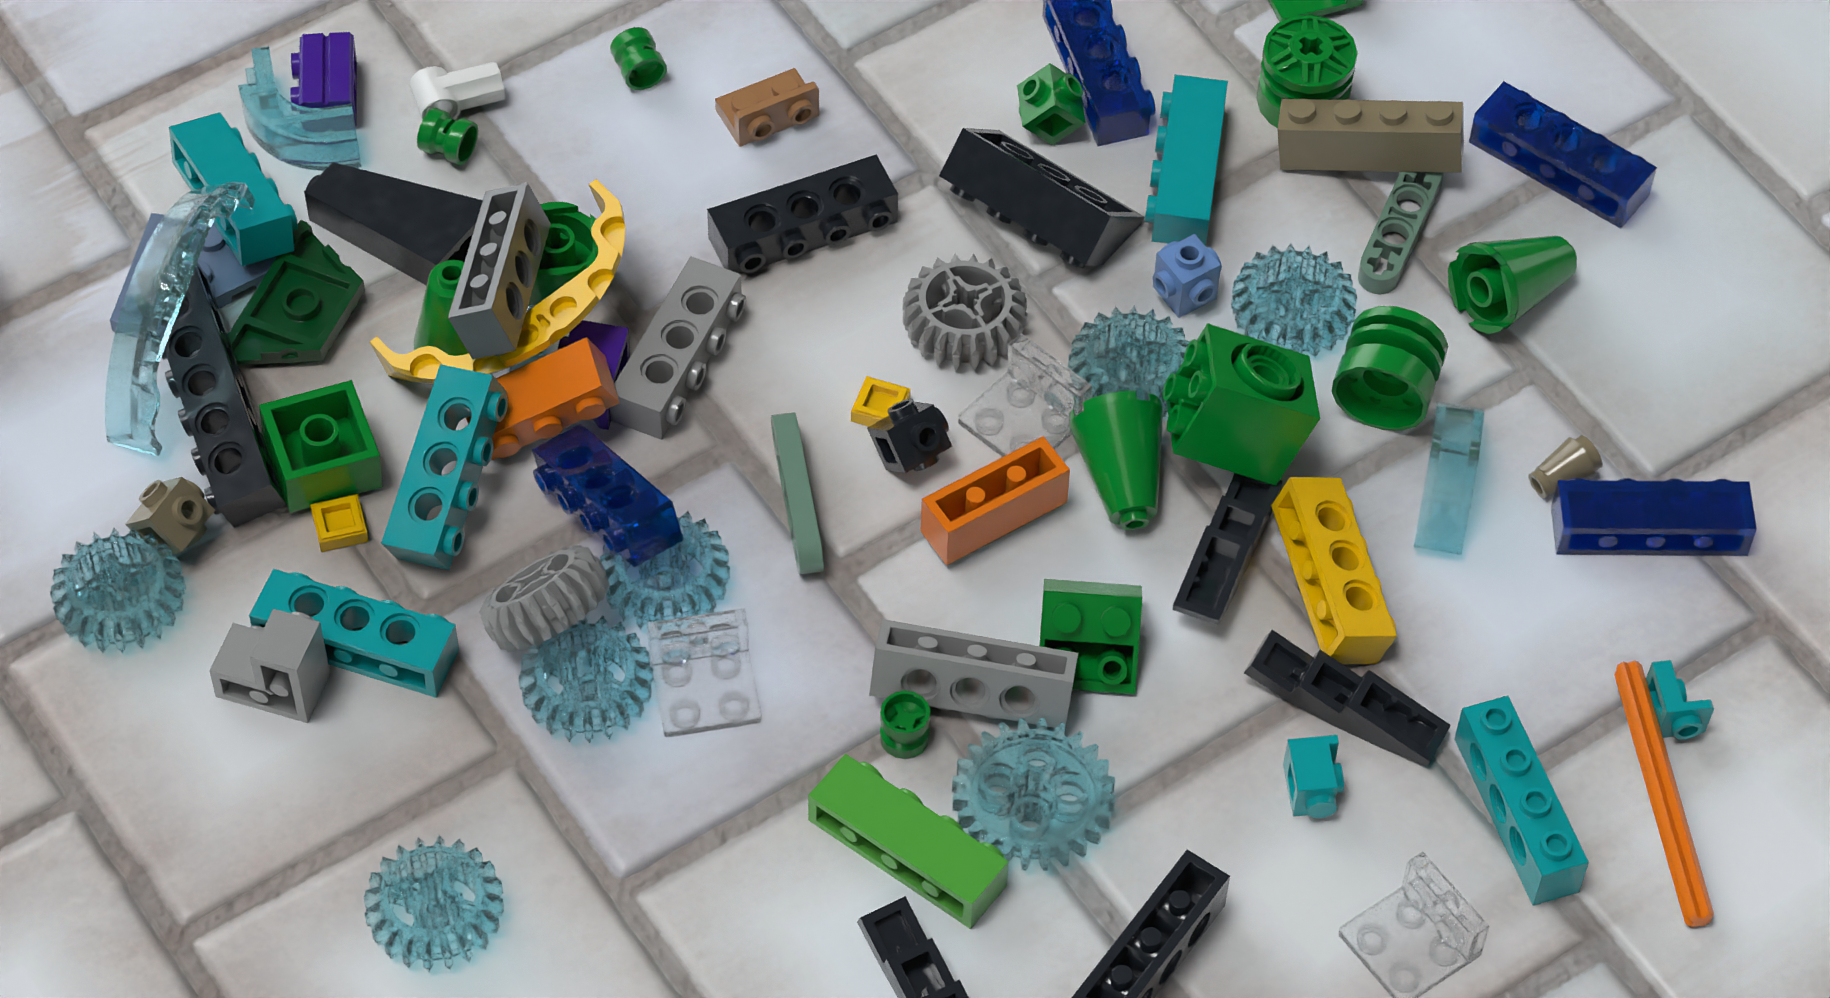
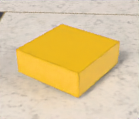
(875, 399)
(339, 523)

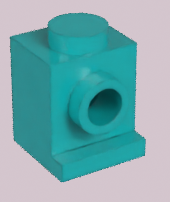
(1313, 775)

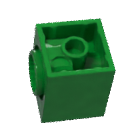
(1241, 404)

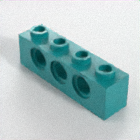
(453, 397)
(372, 650)
(1521, 800)

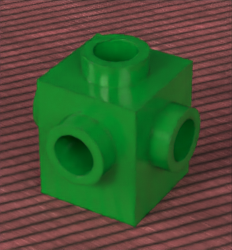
(1051, 104)

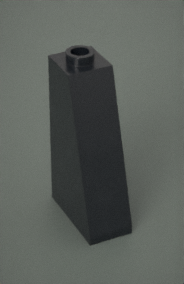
(393, 218)

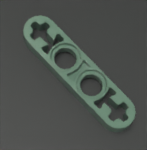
(1401, 221)
(797, 493)

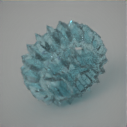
(1294, 300)
(1135, 353)
(665, 581)
(96, 611)
(590, 693)
(440, 928)

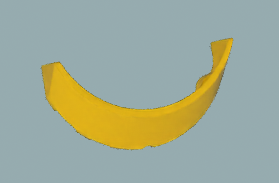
(545, 321)

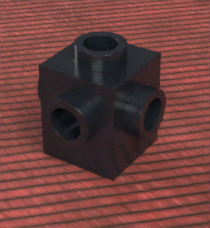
(910, 436)

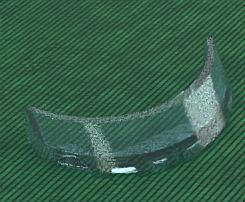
(152, 308)

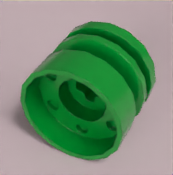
(1305, 61)
(1390, 368)

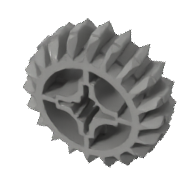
(971, 297)
(544, 598)

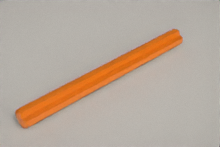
(1664, 794)

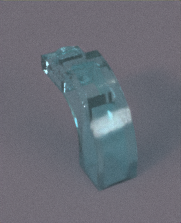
(292, 132)
(1449, 477)

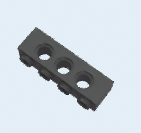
(499, 271)

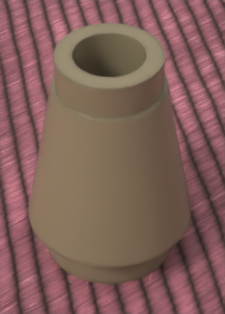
(1570, 460)

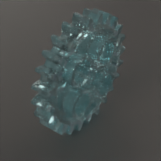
(1034, 793)

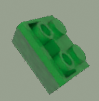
(1100, 626)

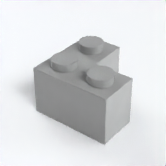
(273, 666)

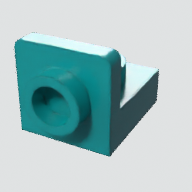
(1676, 715)

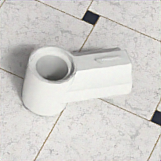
(458, 89)

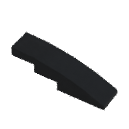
(1226, 549)
(1342, 698)
(906, 955)

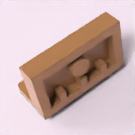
(768, 106)

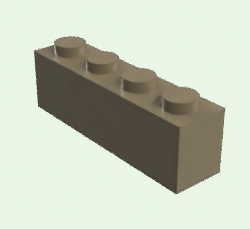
(1371, 135)

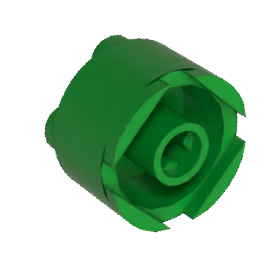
(566, 250)

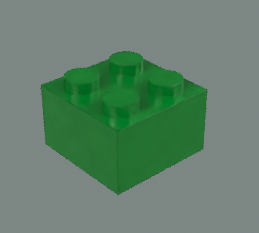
(321, 445)

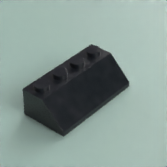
(1038, 196)

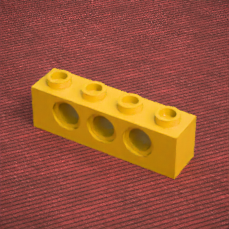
(1334, 570)

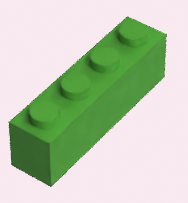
(908, 840)

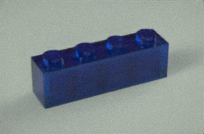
(1653, 517)

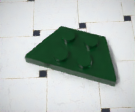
(297, 305)

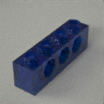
(1097, 56)
(1562, 154)
(606, 495)

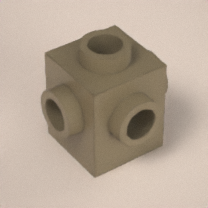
(172, 513)

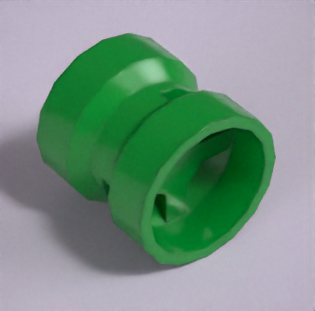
(638, 58)
(447, 136)
(904, 724)

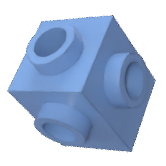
(1187, 275)

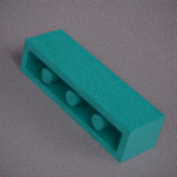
(213, 153)
(1189, 159)

